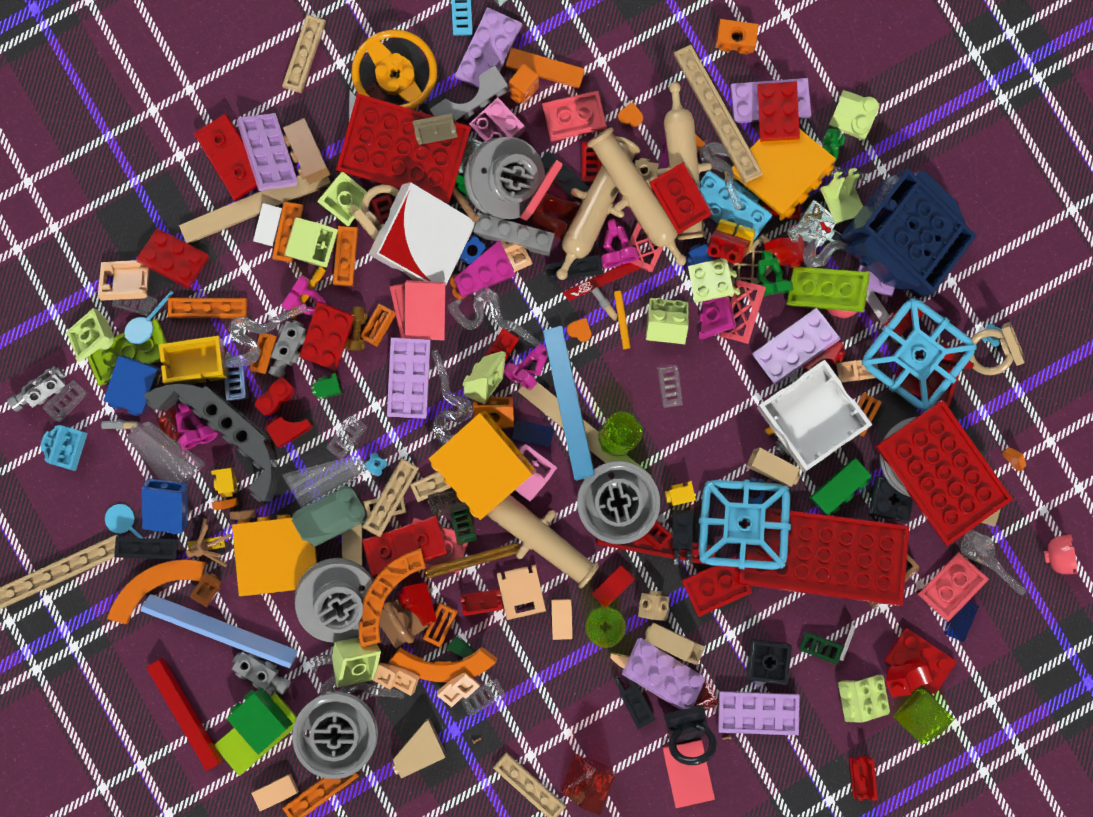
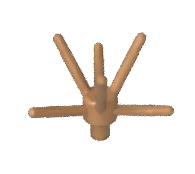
(201, 547)

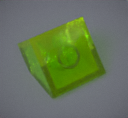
(923, 717)

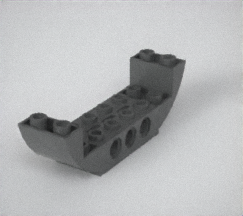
(256, 445)

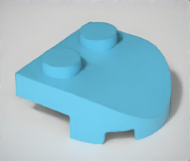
(63, 446)

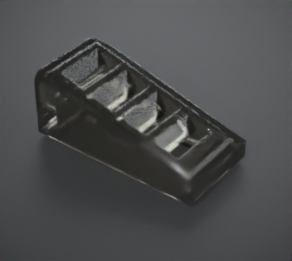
(444, 509)

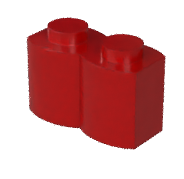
(279, 393)

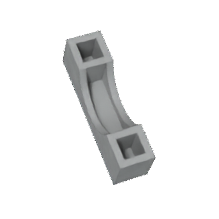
(490, 85)
(518, 234)

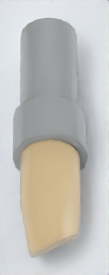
(604, 303)
(119, 424)

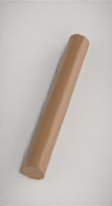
(465, 205)

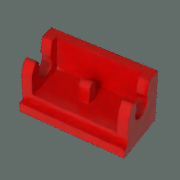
(481, 602)
(863, 778)

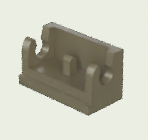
(435, 129)

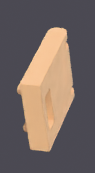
(129, 280)
(520, 589)

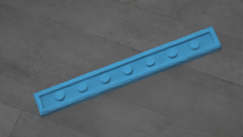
(568, 403)

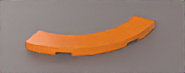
(149, 580)
(379, 591)
(444, 671)

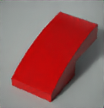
(504, 342)
(613, 586)

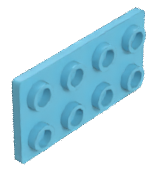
(750, 215)

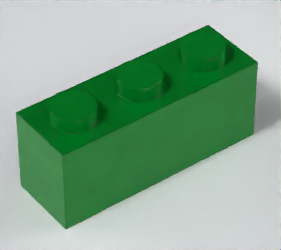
(840, 487)

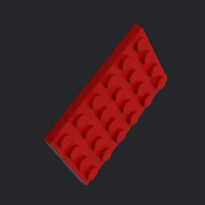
(385, 149)
(944, 473)

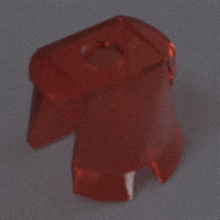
(558, 206)

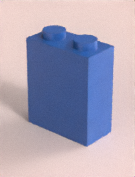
(129, 383)
(164, 506)

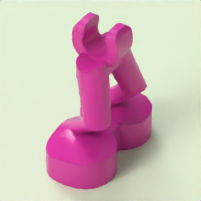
(616, 258)
(298, 289)
(525, 377)
(192, 437)

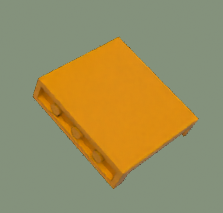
(788, 172)
(481, 465)
(270, 555)

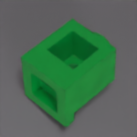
(327, 387)

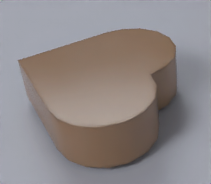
(240, 515)

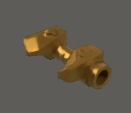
(355, 342)

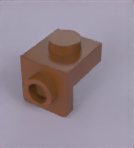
(206, 589)

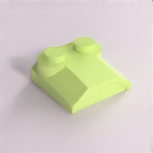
(854, 114)
(340, 196)
(90, 334)

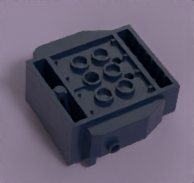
(896, 250)

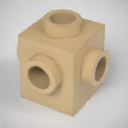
(647, 167)
(653, 605)

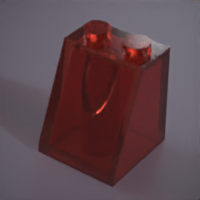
(588, 783)

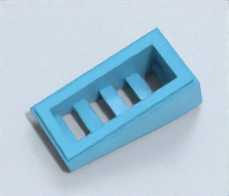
(462, 31)

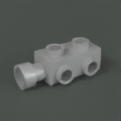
(292, 345)
(39, 394)
(258, 666)

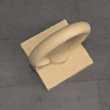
(364, 216)
(1010, 347)

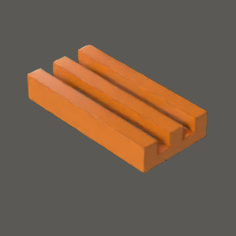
(380, 326)
(266, 345)
(870, 400)
(433, 640)

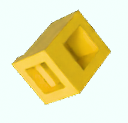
(225, 482)
(680, 494)

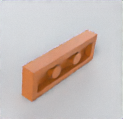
(289, 213)
(345, 256)

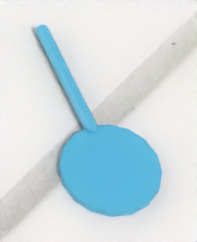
(141, 328)
(121, 519)

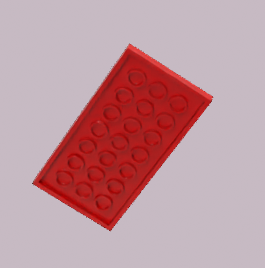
(834, 558)

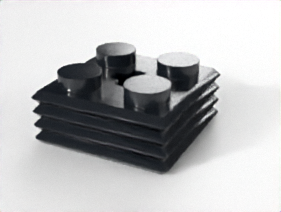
(882, 507)
(776, 672)

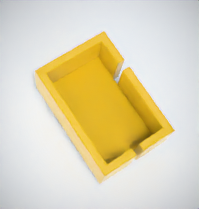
(193, 361)

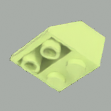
(311, 242)
(667, 321)

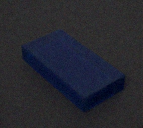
(532, 433)
(961, 622)

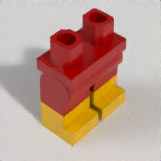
(731, 247)

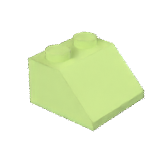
(485, 377)
(354, 663)

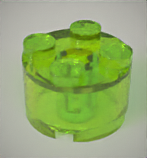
(623, 442)
(613, 634)

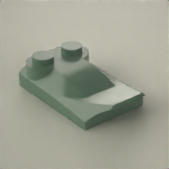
(329, 516)

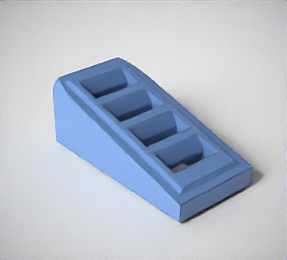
(243, 385)

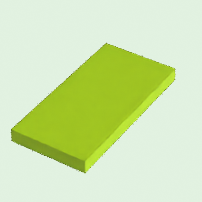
(829, 289)
(104, 361)
(239, 752)

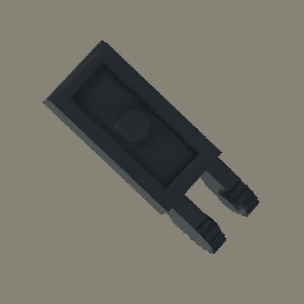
(580, 268)
(682, 534)
(635, 703)

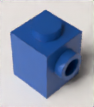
(698, 254)

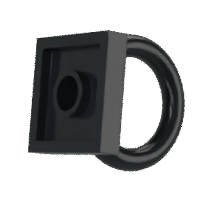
(687, 725)

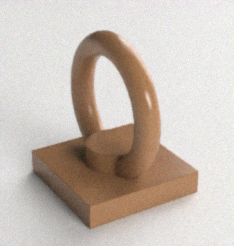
(399, 624)

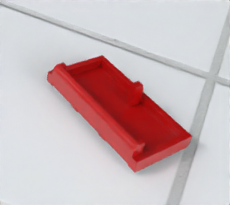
(228, 155)
(397, 542)

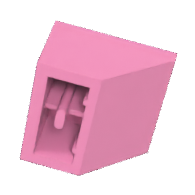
(497, 122)
(539, 479)

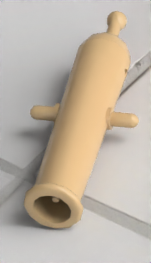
(681, 148)
(636, 193)
(592, 213)
(538, 535)

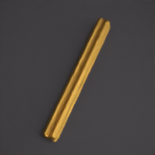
(472, 560)

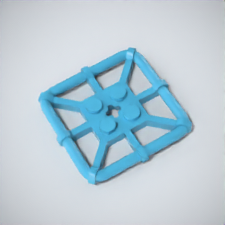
(932, 353)
(752, 534)

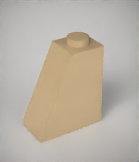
(773, 467)
(674, 643)
(420, 751)

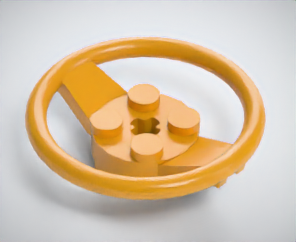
(389, 63)

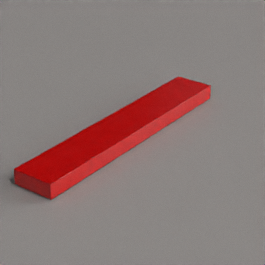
(643, 546)
(184, 714)

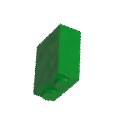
(258, 720)

